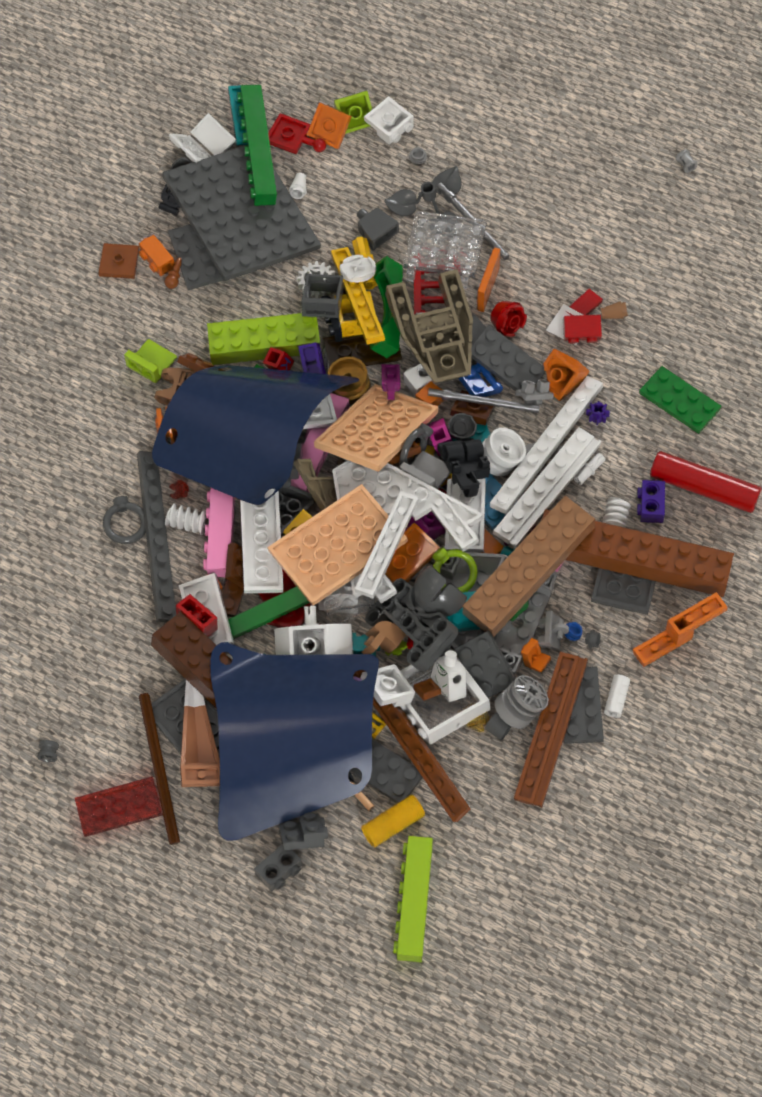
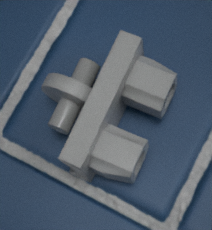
(535, 395)
(554, 630)

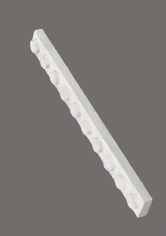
(546, 445)

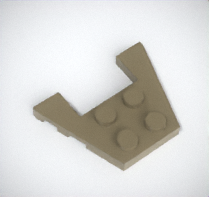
(321, 488)

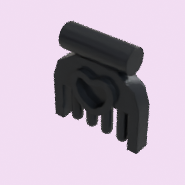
(170, 204)

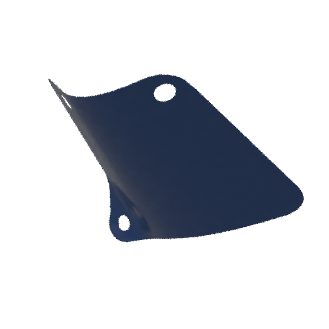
(240, 427)
(289, 734)

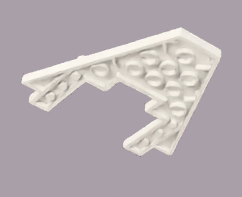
(385, 488)

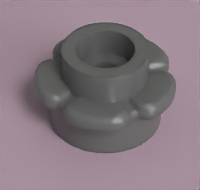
(593, 639)

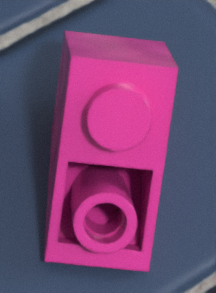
(440, 433)

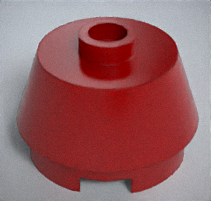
(508, 317)

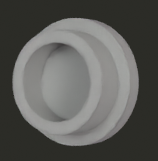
(417, 155)

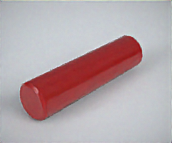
(705, 482)

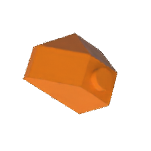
(563, 373)

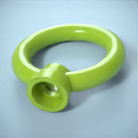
(443, 555)

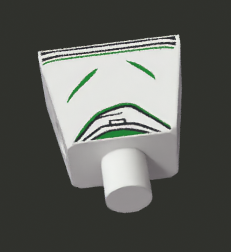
(450, 676)

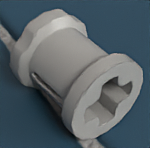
(686, 161)

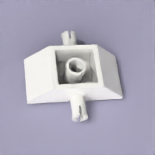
(326, 637)

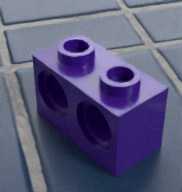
(312, 358)
(654, 502)

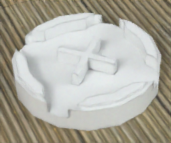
(357, 268)

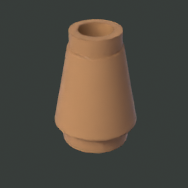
(614, 311)

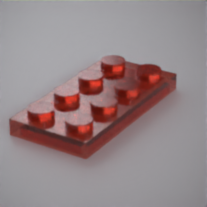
(118, 806)

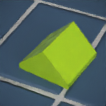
(356, 106)

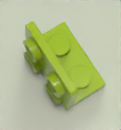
(150, 360)

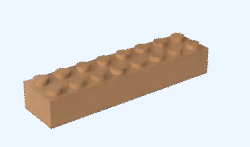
(528, 566)

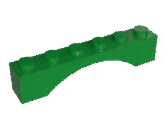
(387, 273)

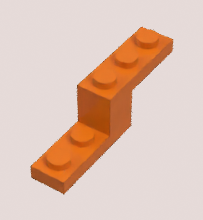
(680, 629)

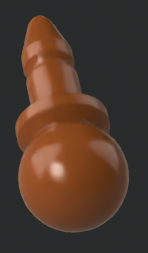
(171, 280)

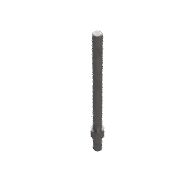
(450, 197)
(447, 395)

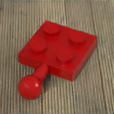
(291, 133)

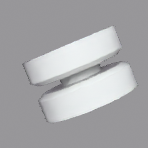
(504, 451)

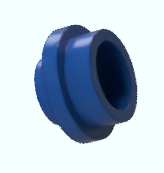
(575, 631)

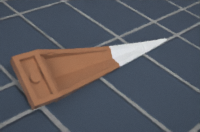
(198, 750)

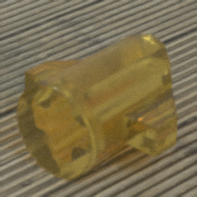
(478, 722)

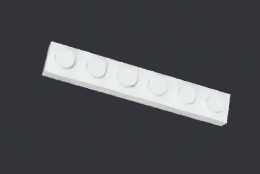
(386, 544)

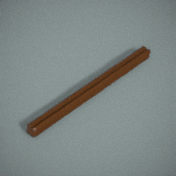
(159, 769)

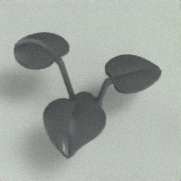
(404, 201)

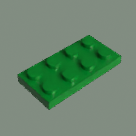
(680, 399)

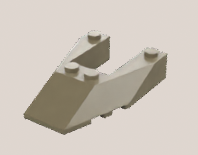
(437, 337)

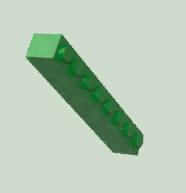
(257, 145)

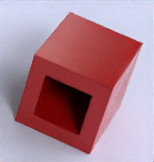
(278, 360)

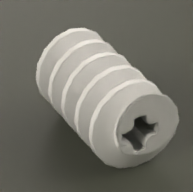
(616, 512)
(186, 519)

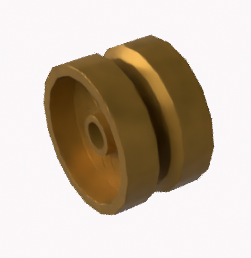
(354, 368)

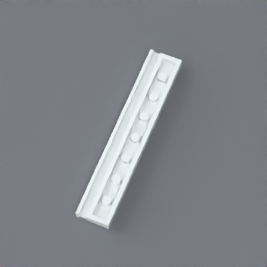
(546, 487)

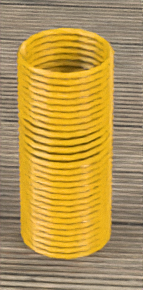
(398, 818)

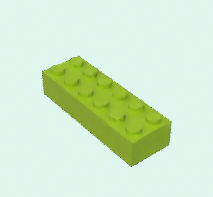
(253, 337)

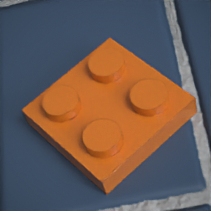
(329, 125)

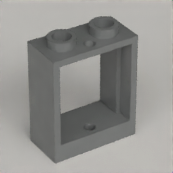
(320, 306)

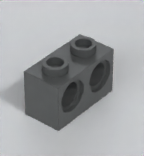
(273, 863)

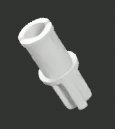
(589, 469)

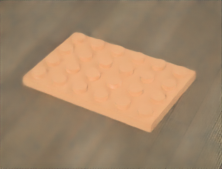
(375, 428)
(332, 544)

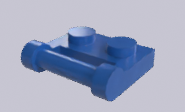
(475, 384)

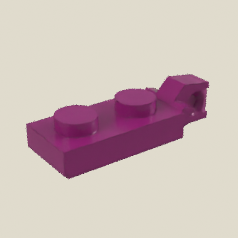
(390, 379)

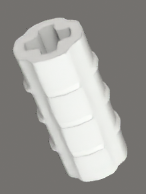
(617, 696)

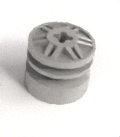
(521, 702)

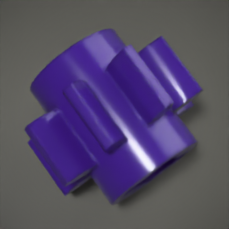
(597, 412)

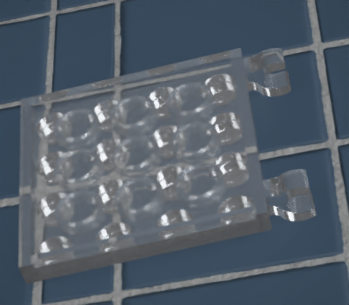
(444, 244)

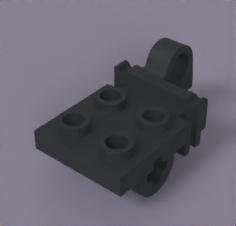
(466, 463)

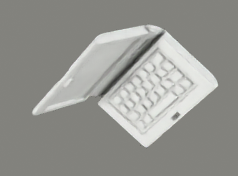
(210, 134)

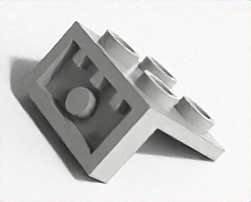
(427, 469)

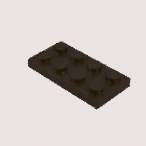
(356, 347)

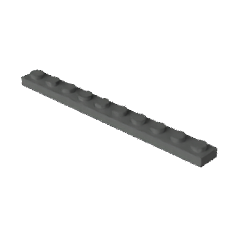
(156, 537)

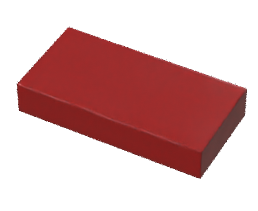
(586, 303)

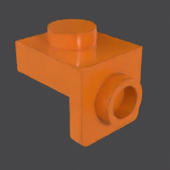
(533, 657)

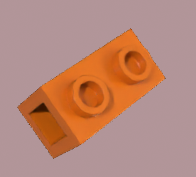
(156, 254)

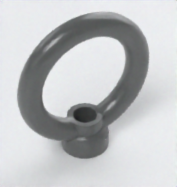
(422, 433)
(122, 504)

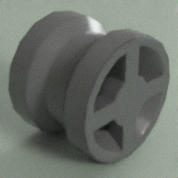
(48, 751)

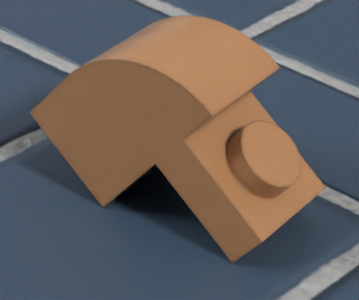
(385, 635)

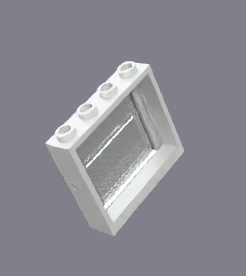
(436, 715)

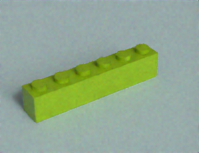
(414, 900)

